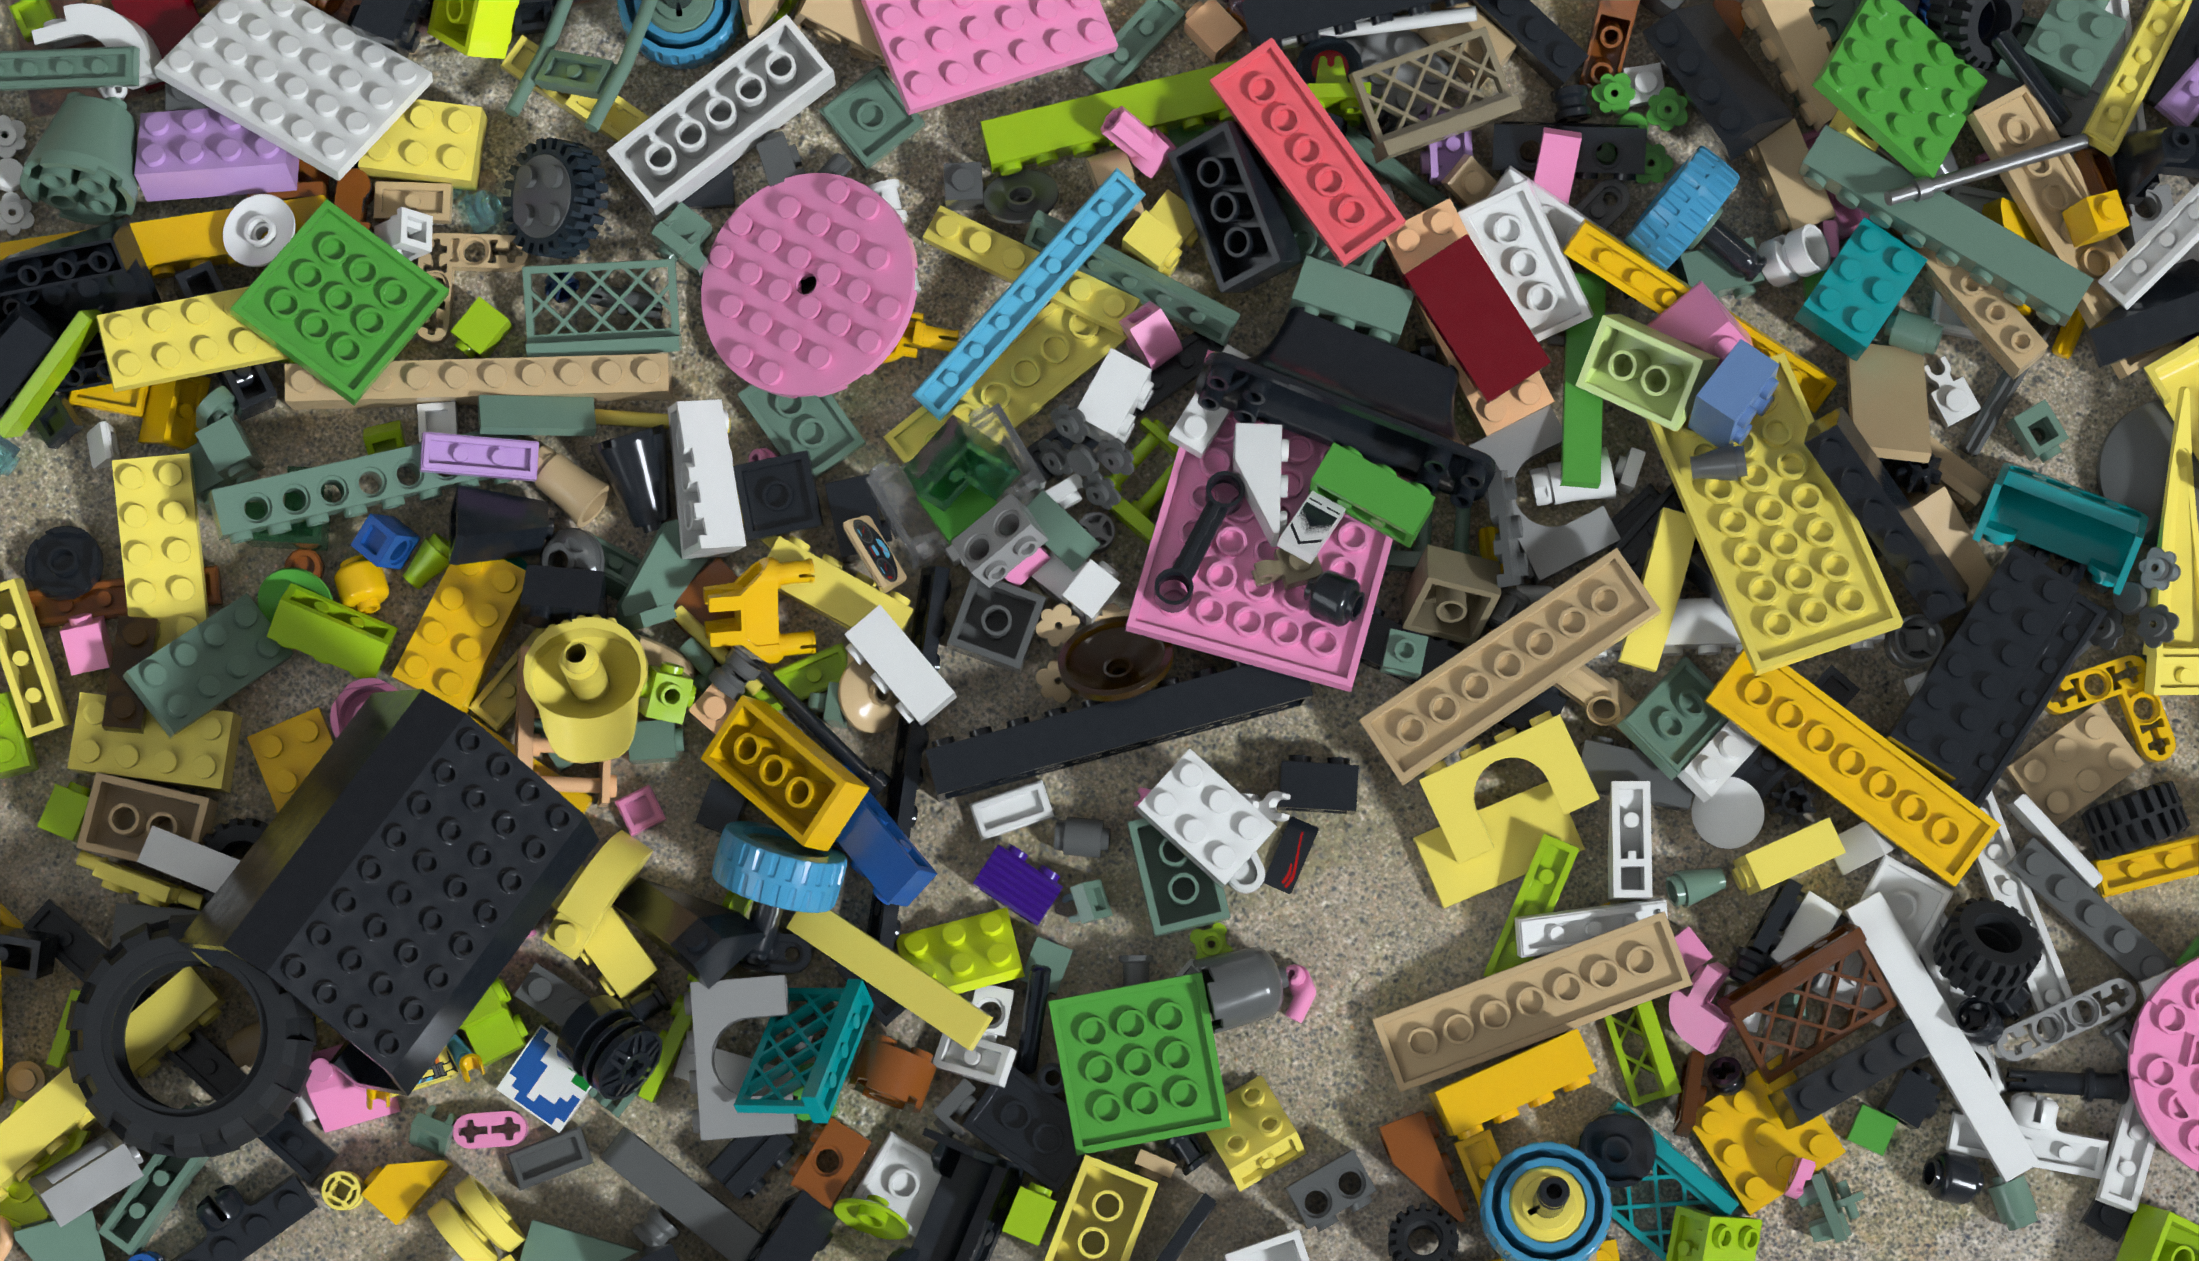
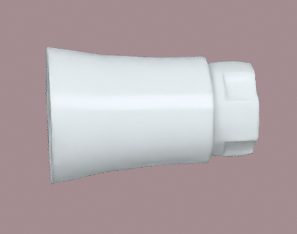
(1547, 486)

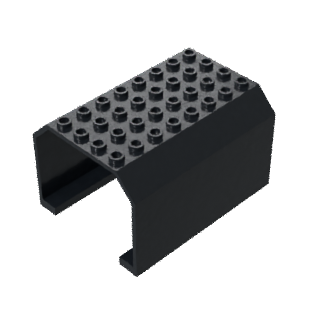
(398, 883)

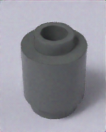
(1082, 837)

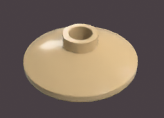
(860, 702)

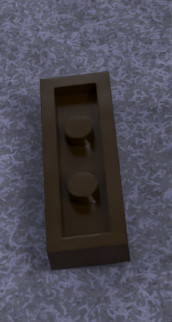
(133, 643)

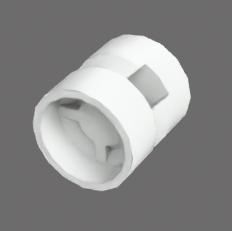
(1795, 255)

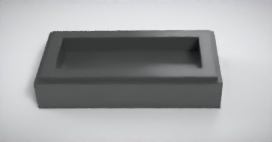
(550, 1158)

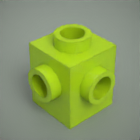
(667, 693)

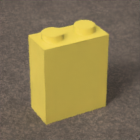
(1787, 857)

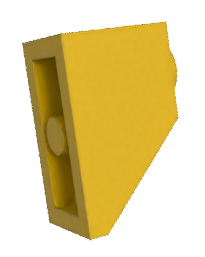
(403, 1186)

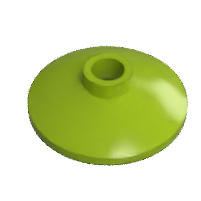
(872, 1217)

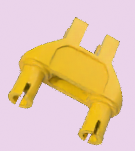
(756, 610)

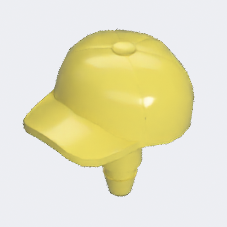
(587, 687)

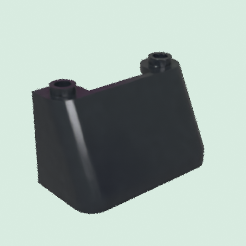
(2154, 152)

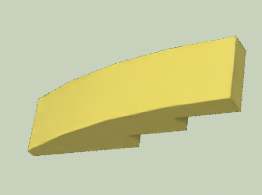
(620, 119)
(1663, 579)

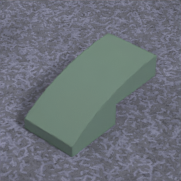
(1065, 535)

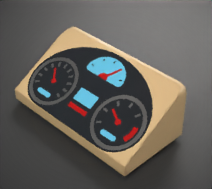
(874, 553)

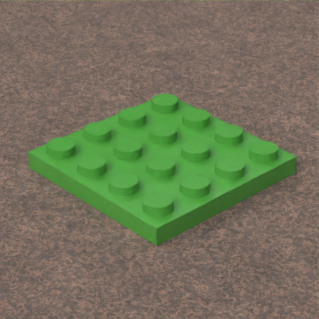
(1900, 84)
(339, 302)
(1139, 1063)

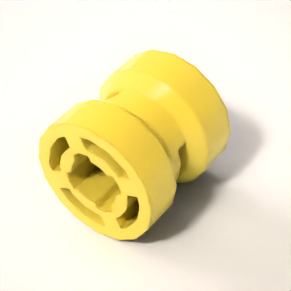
(349, 1189)

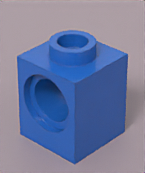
(385, 541)

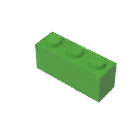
(1373, 494)

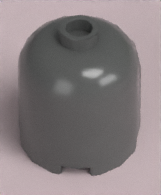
(1242, 987)

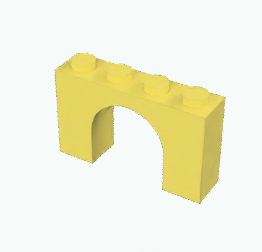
(1453, 787)

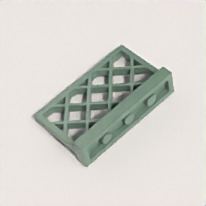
(602, 342)

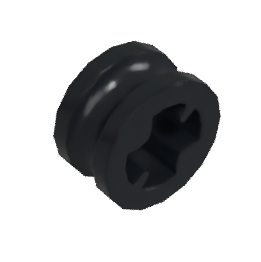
(1735, 1080)

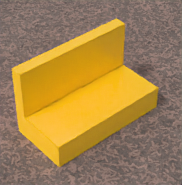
(172, 412)

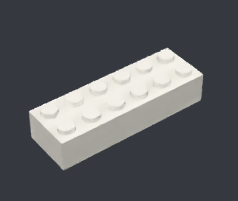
(721, 117)

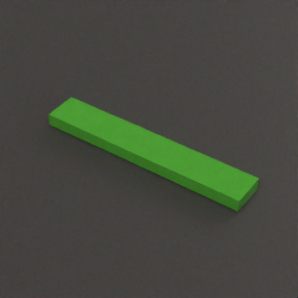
(1581, 409)

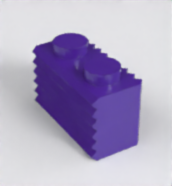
(1018, 884)

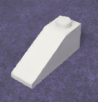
(1630, 841)

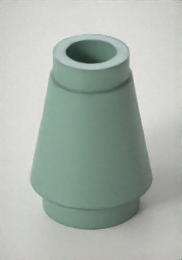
(1694, 885)

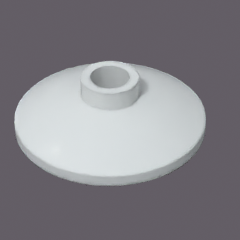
(248, 223)

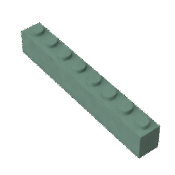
(1947, 228)

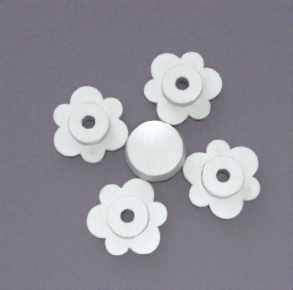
(10, 178)

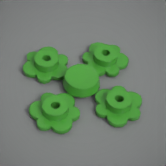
(1655, 116)

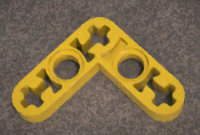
(2127, 695)

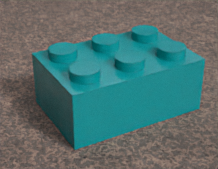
(1860, 289)

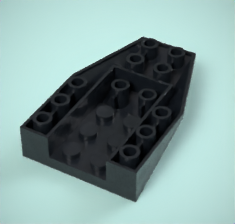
(78, 273)

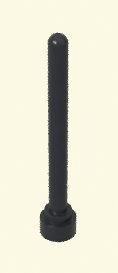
(873, 778)

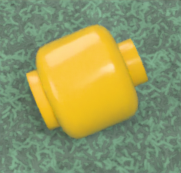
(361, 584)

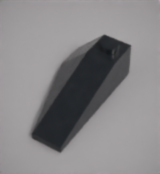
(2156, 320)
(689, 929)

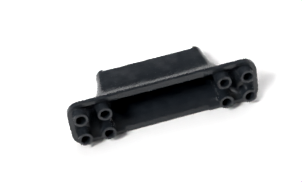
(1354, 394)

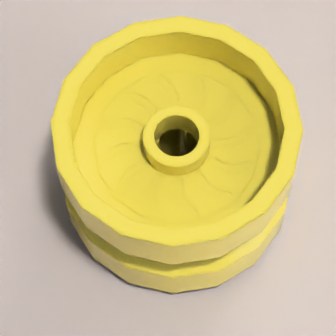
(482, 1220)

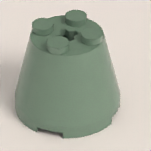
(85, 161)

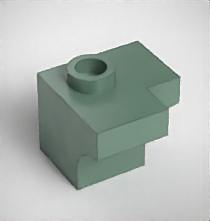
(683, 238)

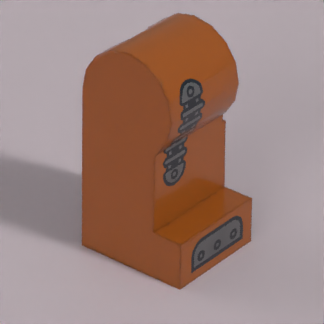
(354, 195)

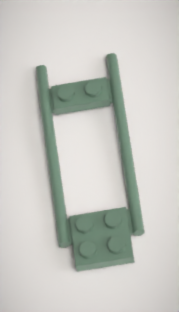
(580, 73)

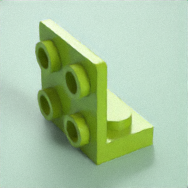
(1712, 1237)

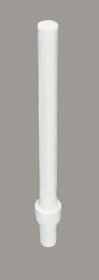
(1403, 22)

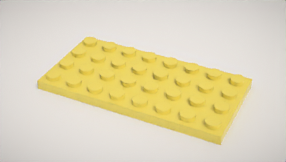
(1781, 539)

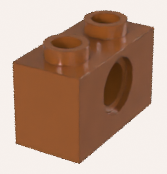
(850, 1149)

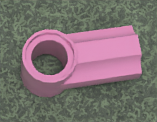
(1144, 146)

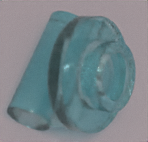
(483, 210)

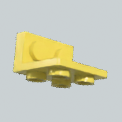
(1259, 1135)

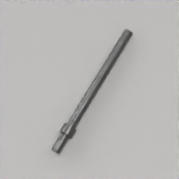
(1925, 187)

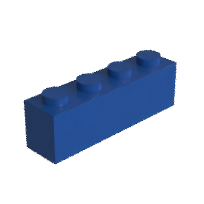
(884, 854)

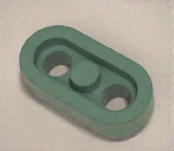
(215, 407)

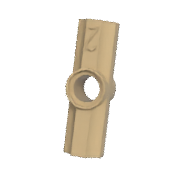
(1587, 690)

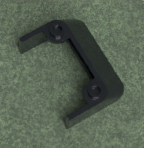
(967, 1204)

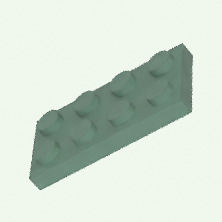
(206, 665)

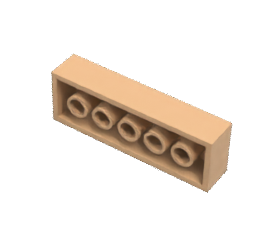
(1412, 245)

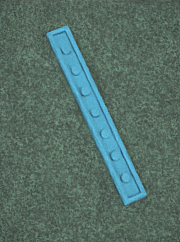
(1028, 294)

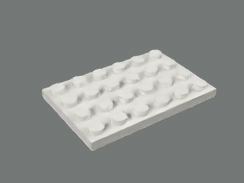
(295, 79)

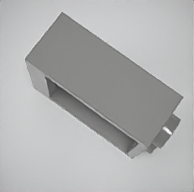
(87, 1177)

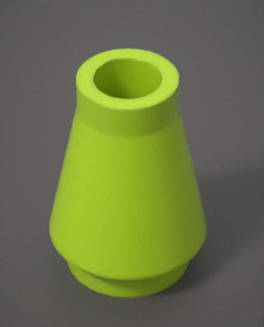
(428, 561)

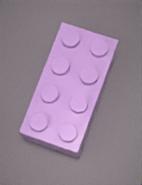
(207, 156)

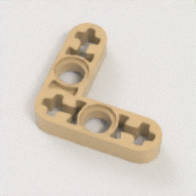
(455, 260)

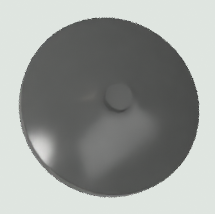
(2136, 462)

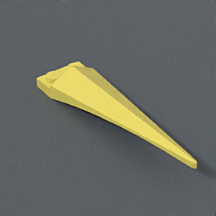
(2175, 665)

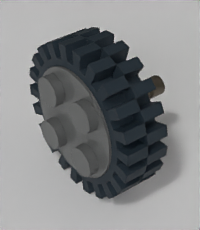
(555, 198)

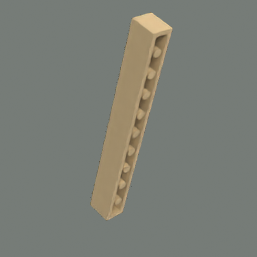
(463, 380)

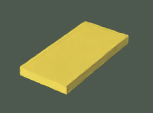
(1515, 832)

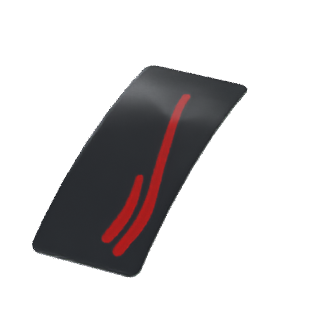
(1291, 855)

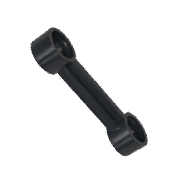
(1199, 541)

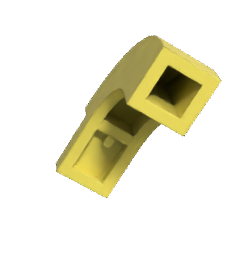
(595, 891)

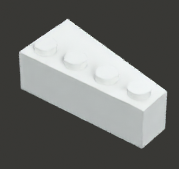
(704, 480)

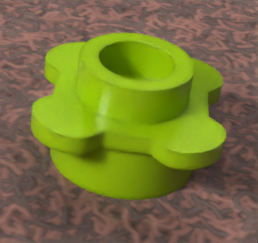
(1215, 934)

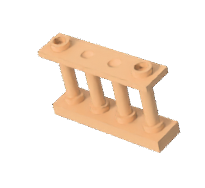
(532, 744)

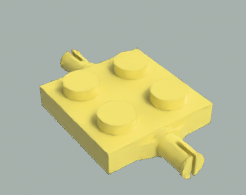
(150, 888)

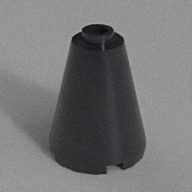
(638, 475)

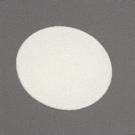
(1730, 815)

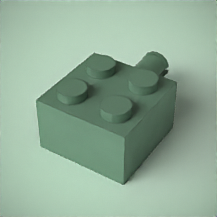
(2075, 42)

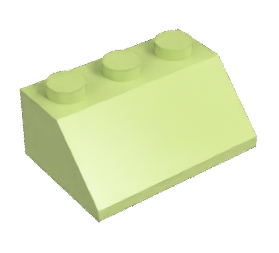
(1645, 370)

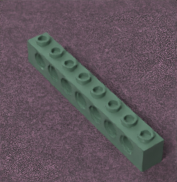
(234, 524)

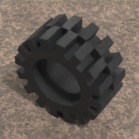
(1427, 1219)

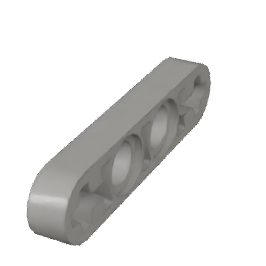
(2066, 1024)

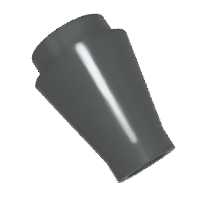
(1720, 464)

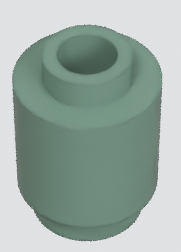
(1913, 332)
(2013, 1202)

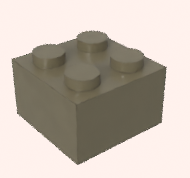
(1450, 595)

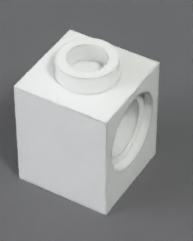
(1001, 997)

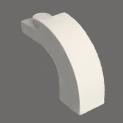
(100, 24)

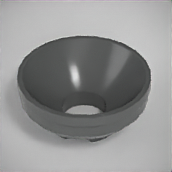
(580, 547)

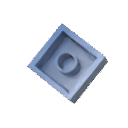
(1734, 396)

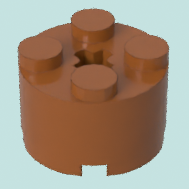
(893, 1074)

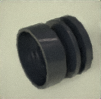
(609, 1047)

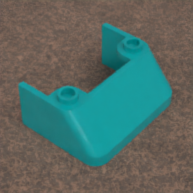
(2064, 522)

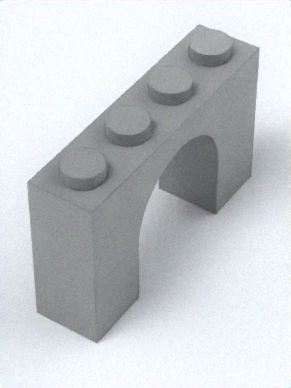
(1547, 548)
(712, 1014)

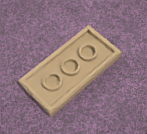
(1890, 402)

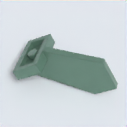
(657, 581)

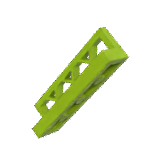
(1654, 1047)

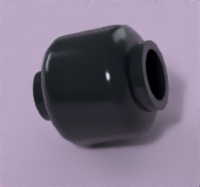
(1334, 598)
(1952, 1177)

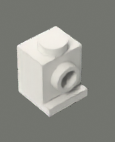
(407, 233)

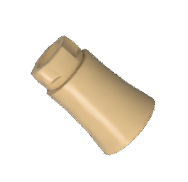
(571, 487)

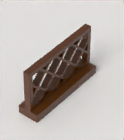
(1799, 970)

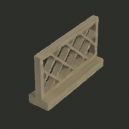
(1444, 125)

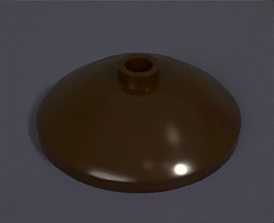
(1111, 663)

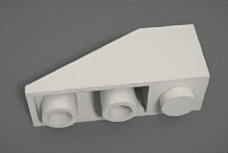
(1257, 461)

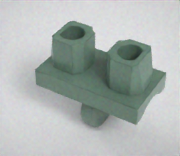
(1834, 1223)

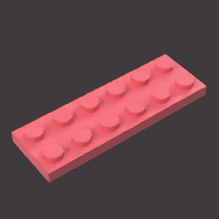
(1307, 152)

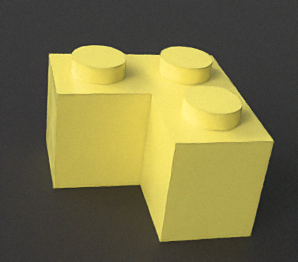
(1161, 234)

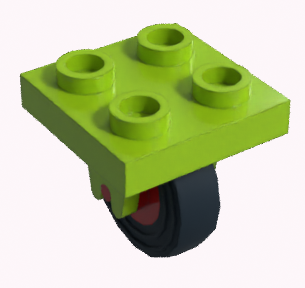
(1326, 69)

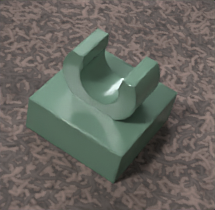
(829, 706)
(1089, 901)
(431, 1133)

